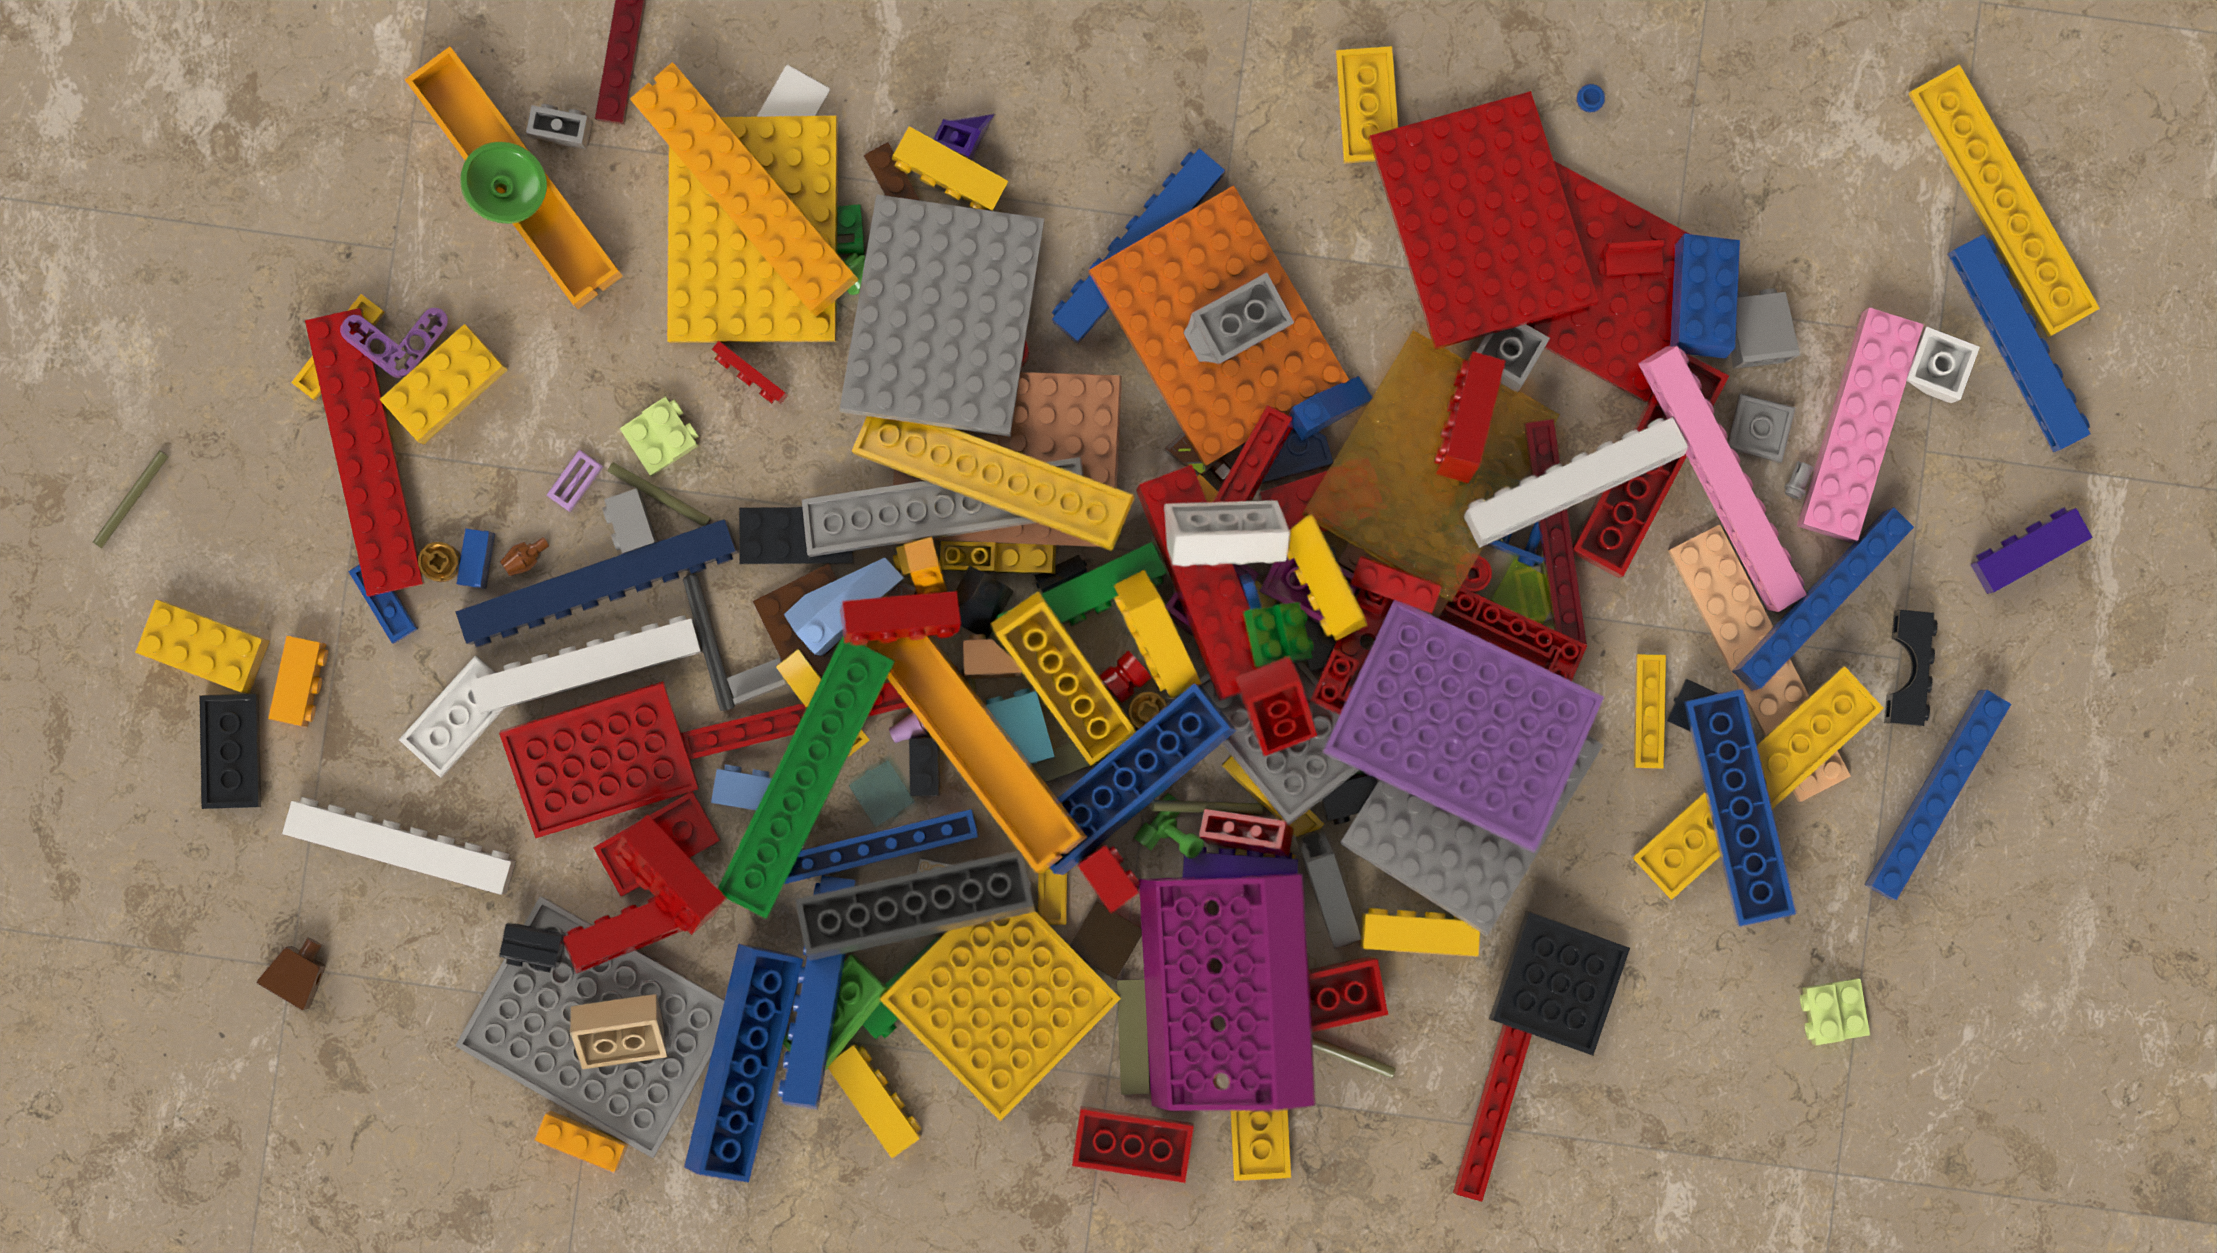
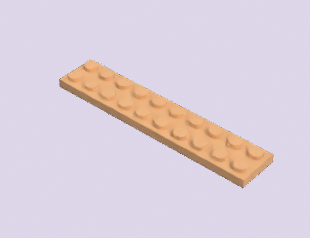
(1737, 626)

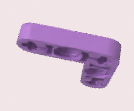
(393, 350)

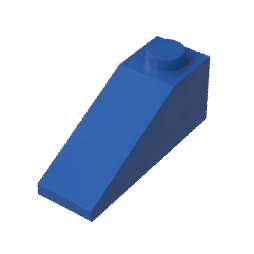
(1329, 407)

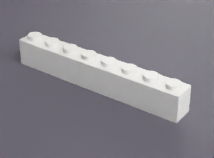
(1575, 482)
(585, 666)
(399, 847)

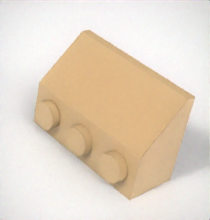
(618, 1031)

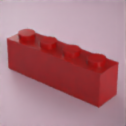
(900, 617)
(618, 935)

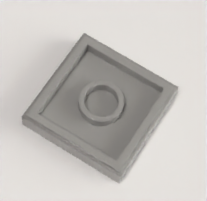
(1760, 428)

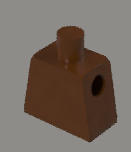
(295, 974)

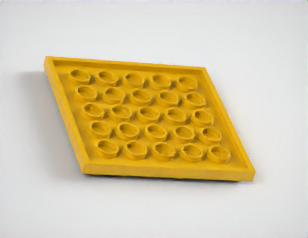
(1000, 1005)

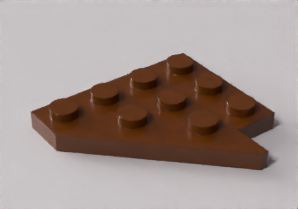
(776, 603)

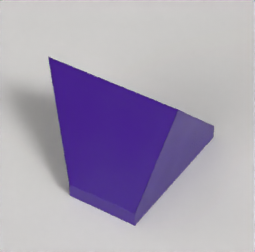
(963, 134)

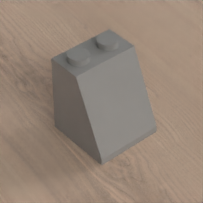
(1763, 330)

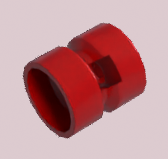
(1478, 576)
(1125, 676)

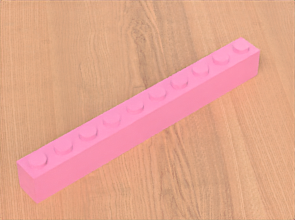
(1723, 479)

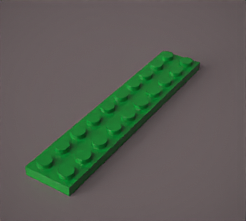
(805, 777)

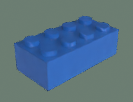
(1705, 295)

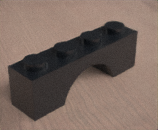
(1915, 634)

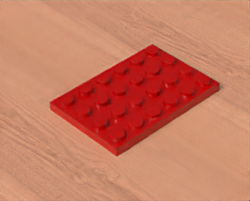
(599, 759)

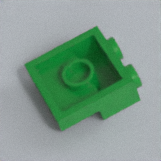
(1278, 634)

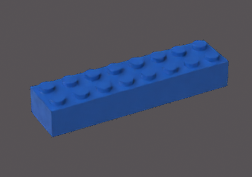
(1142, 769)
(1740, 807)
(743, 1063)

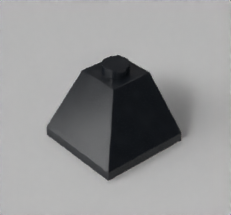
(981, 601)

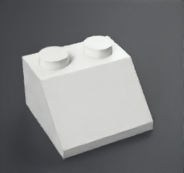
(1942, 365)

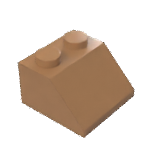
(987, 660)

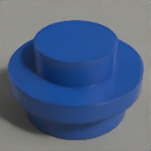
(1590, 98)

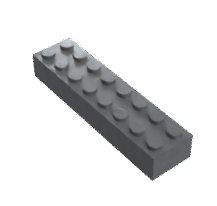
(914, 905)

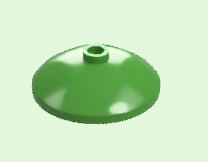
(508, 168)

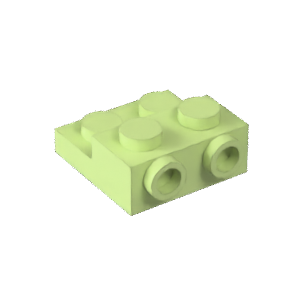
(660, 435)
(1834, 1011)

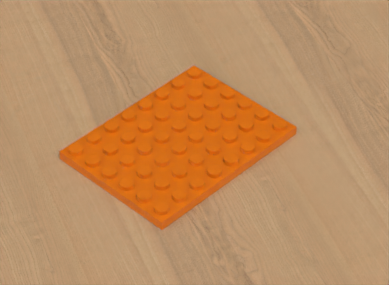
(1183, 269)

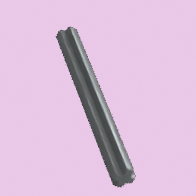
(708, 642)

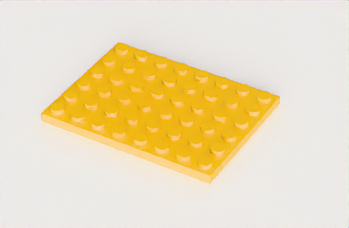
(715, 274)

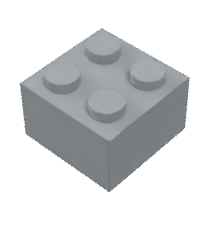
(1519, 349)

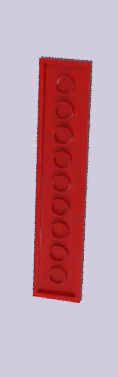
(364, 457)

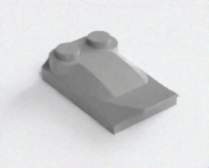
(1237, 321)

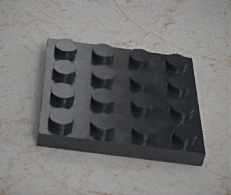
(1559, 983)

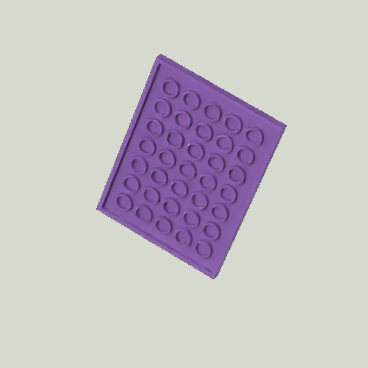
(1464, 725)

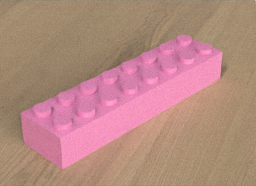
(1860, 425)

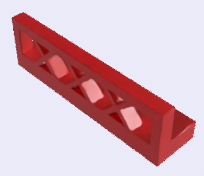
(1256, 457)

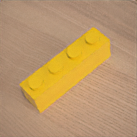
(949, 170)
(874, 1100)

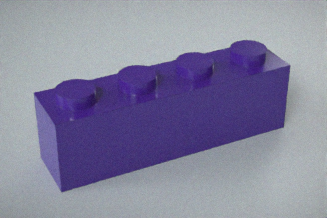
(2031, 550)
(1228, 865)

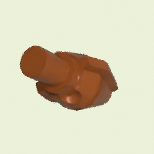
(523, 556)

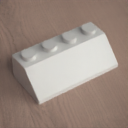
(1226, 532)

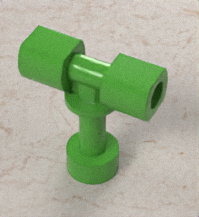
(1166, 826)

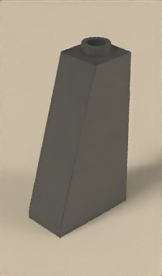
(1328, 888)

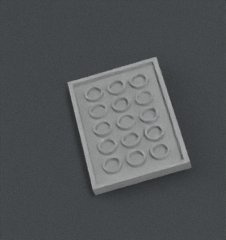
(1293, 776)

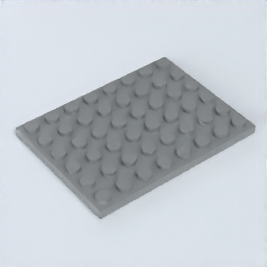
(942, 315)
(1447, 856)
(527, 1035)

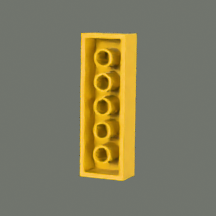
(1063, 678)

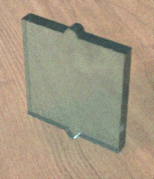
(881, 793)

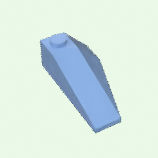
(817, 614)

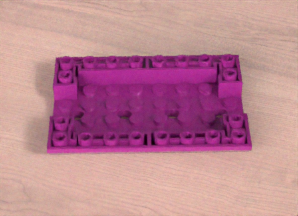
(1258, 993)

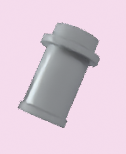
(1798, 480)

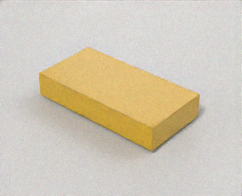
(1052, 897)

